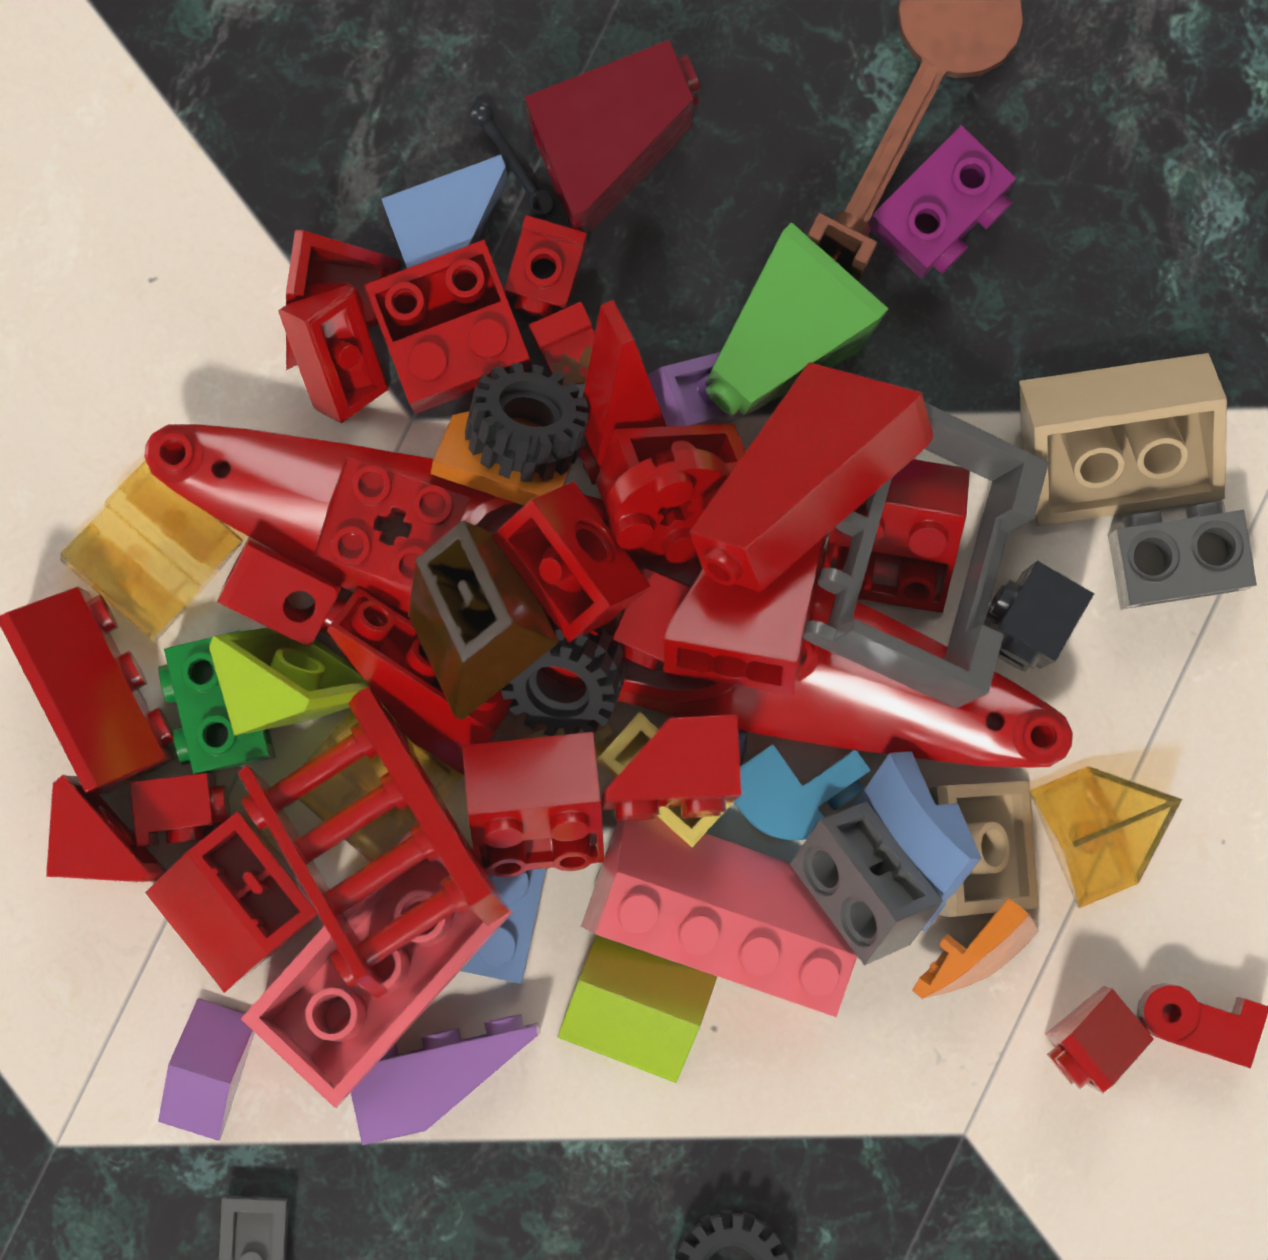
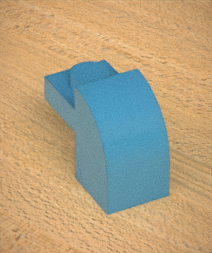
(783, 807)

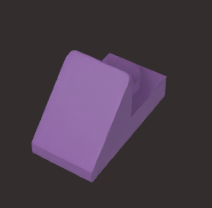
(683, 394)

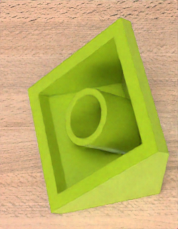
(279, 681)
(637, 1008)

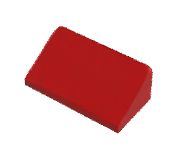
(334, 352)

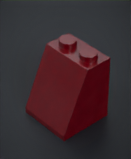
(611, 128)

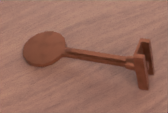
(947, 40)

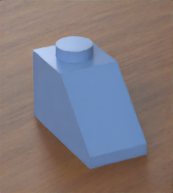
(445, 211)

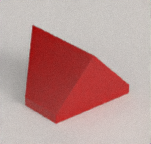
(327, 264)

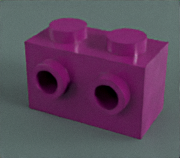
(943, 203)

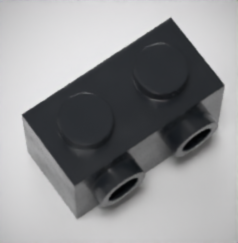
(1036, 615)

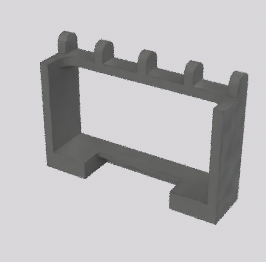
(972, 646)

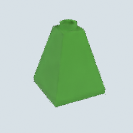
(795, 315)

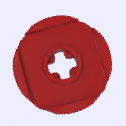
(660, 504)

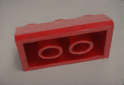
(88, 689)

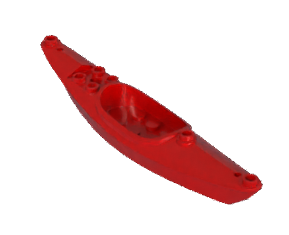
(326, 513)

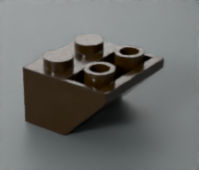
(475, 617)

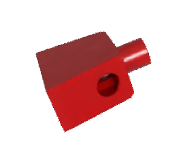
(260, 590)

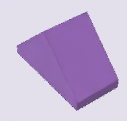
(205, 1070)

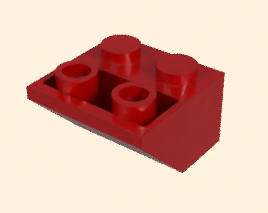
(447, 325)
(914, 538)
(683, 765)
(534, 804)
(233, 900)

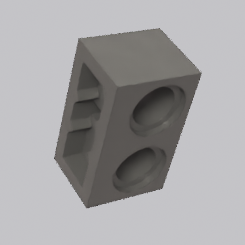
(1184, 571)
(865, 882)

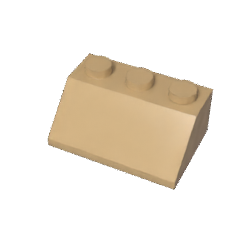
(1126, 438)

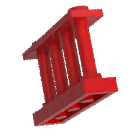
(432, 838)

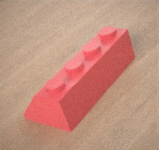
(719, 914)
(342, 1032)

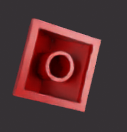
(93, 840)

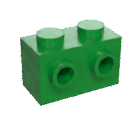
(206, 729)

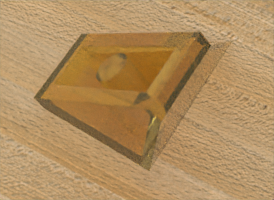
(1102, 829)

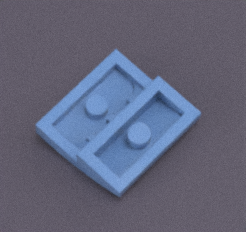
(928, 833)

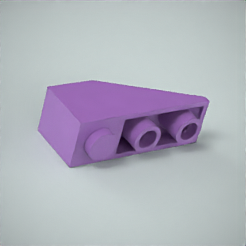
(419, 1086)

